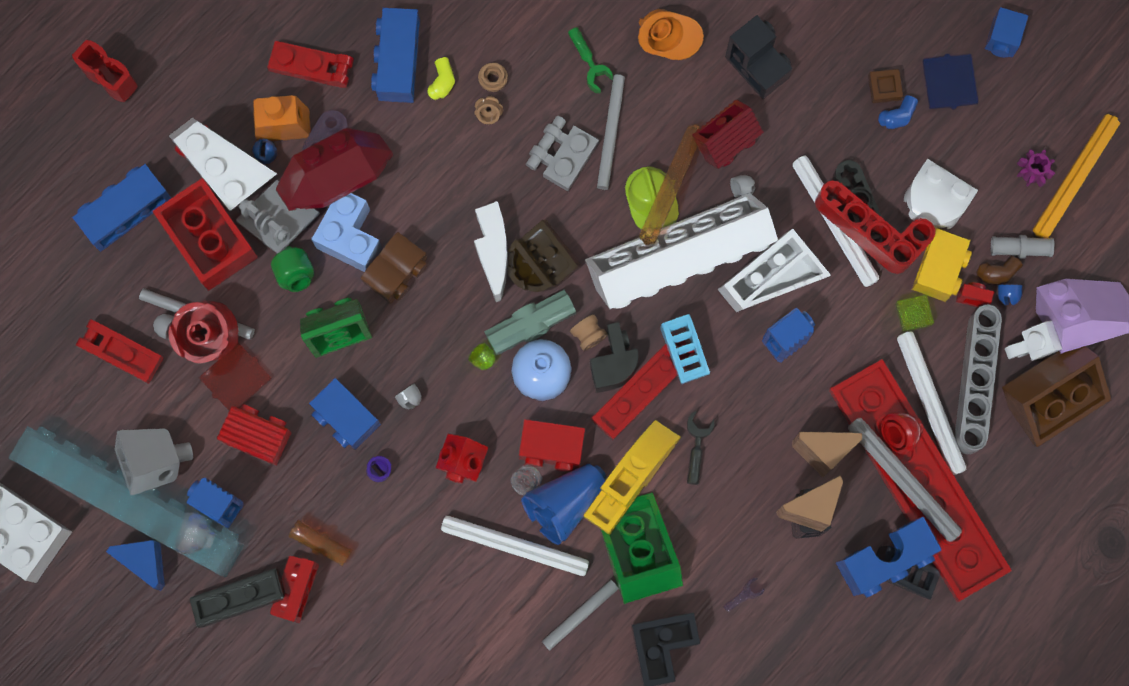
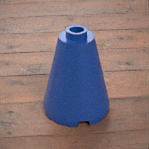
(564, 501)

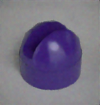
(382, 465)

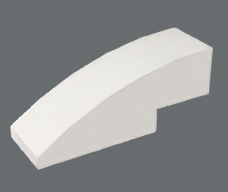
(493, 247)

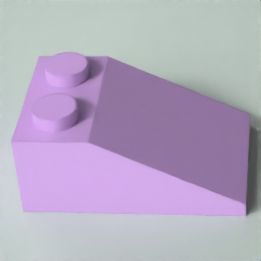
(1084, 311)

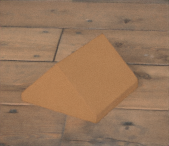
(825, 449)
(815, 507)

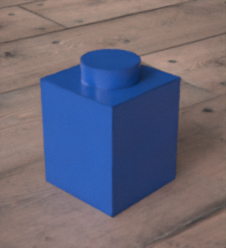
(1006, 33)

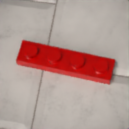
(638, 392)

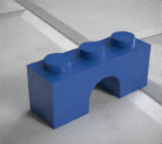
(912, 544)

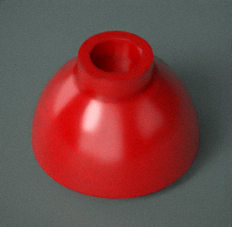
(901, 431)

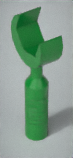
(586, 55)

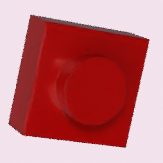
(974, 295)

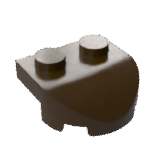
(540, 259)

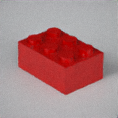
(205, 234)

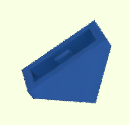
(143, 560)

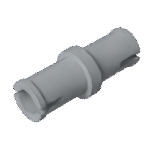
(1022, 246)

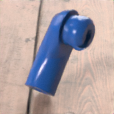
(898, 117)

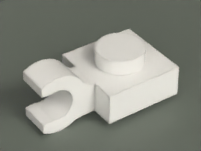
(1038, 342)

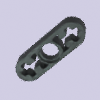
(864, 190)

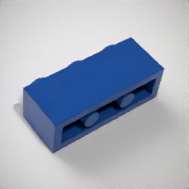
(396, 55)
(121, 207)

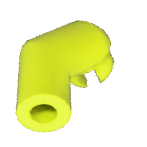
(445, 80)

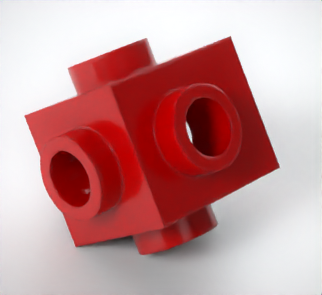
(461, 458)

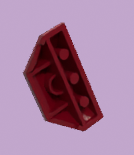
(333, 169)

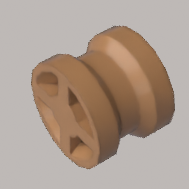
(588, 332)

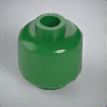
(292, 269)

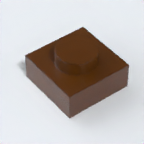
(885, 86)

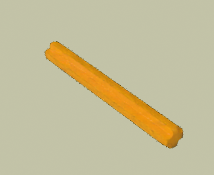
(1076, 176)

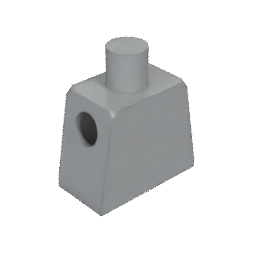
(149, 458)

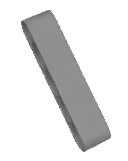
(987, 369)

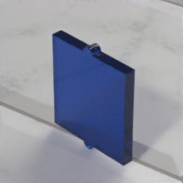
(950, 81)

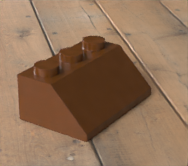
(1057, 393)

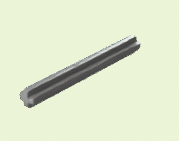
(906, 480)

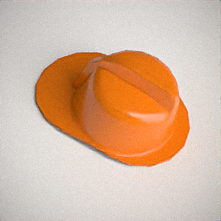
(670, 34)

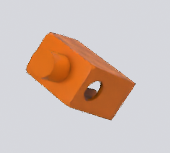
(279, 118)

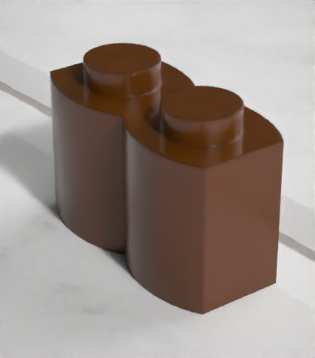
(394, 268)

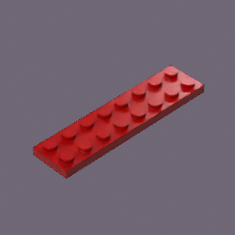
(973, 556)

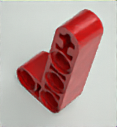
(871, 222)

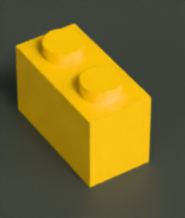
(941, 266)

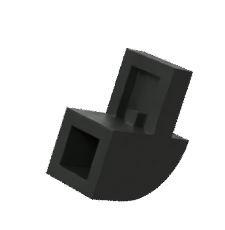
(615, 369)

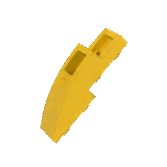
(631, 476)

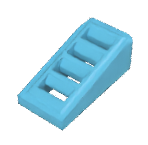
(685, 321)

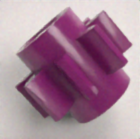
(1034, 175)

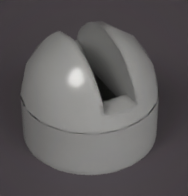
(742, 185)
(162, 324)
(409, 397)

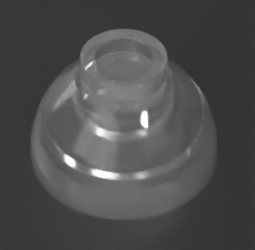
(194, 534)

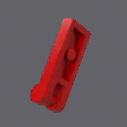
(309, 64)
(120, 351)

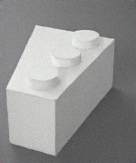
(221, 164)
(775, 271)

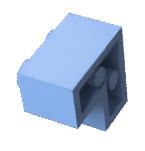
(341, 234)

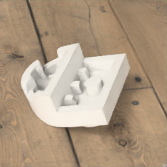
(938, 196)

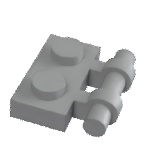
(570, 158)

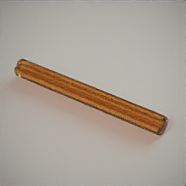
(669, 187)

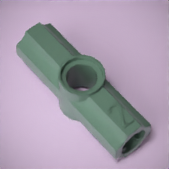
(530, 322)

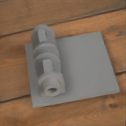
(272, 221)

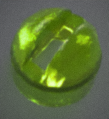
(482, 357)

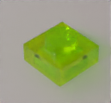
(914, 313)

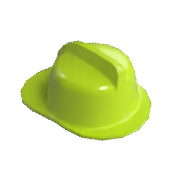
(641, 192)

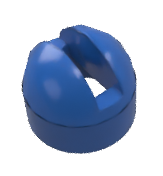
(270, 151)
(1010, 293)

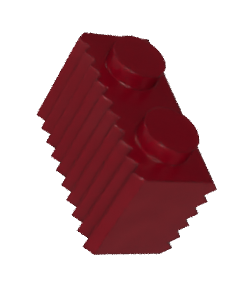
(728, 134)

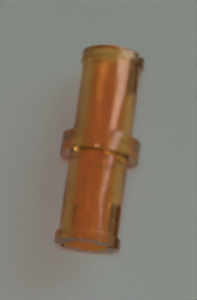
(320, 543)

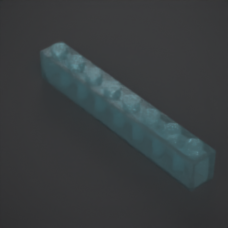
(110, 493)

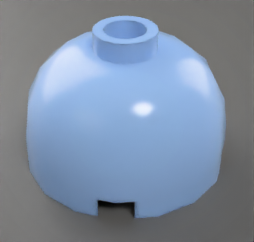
(541, 370)

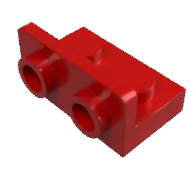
(297, 583)

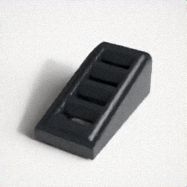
(887, 552)

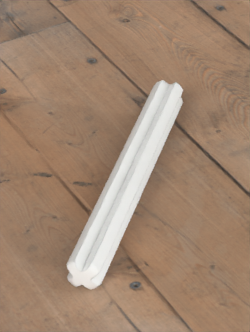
(854, 252)
(931, 402)
(515, 545)

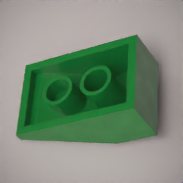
(334, 328)
(642, 552)

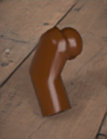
(999, 274)

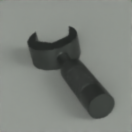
(696, 451)

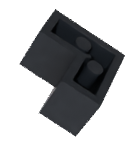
(755, 58)
(654, 642)

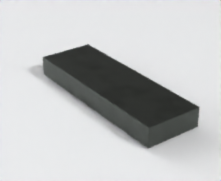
(237, 598)

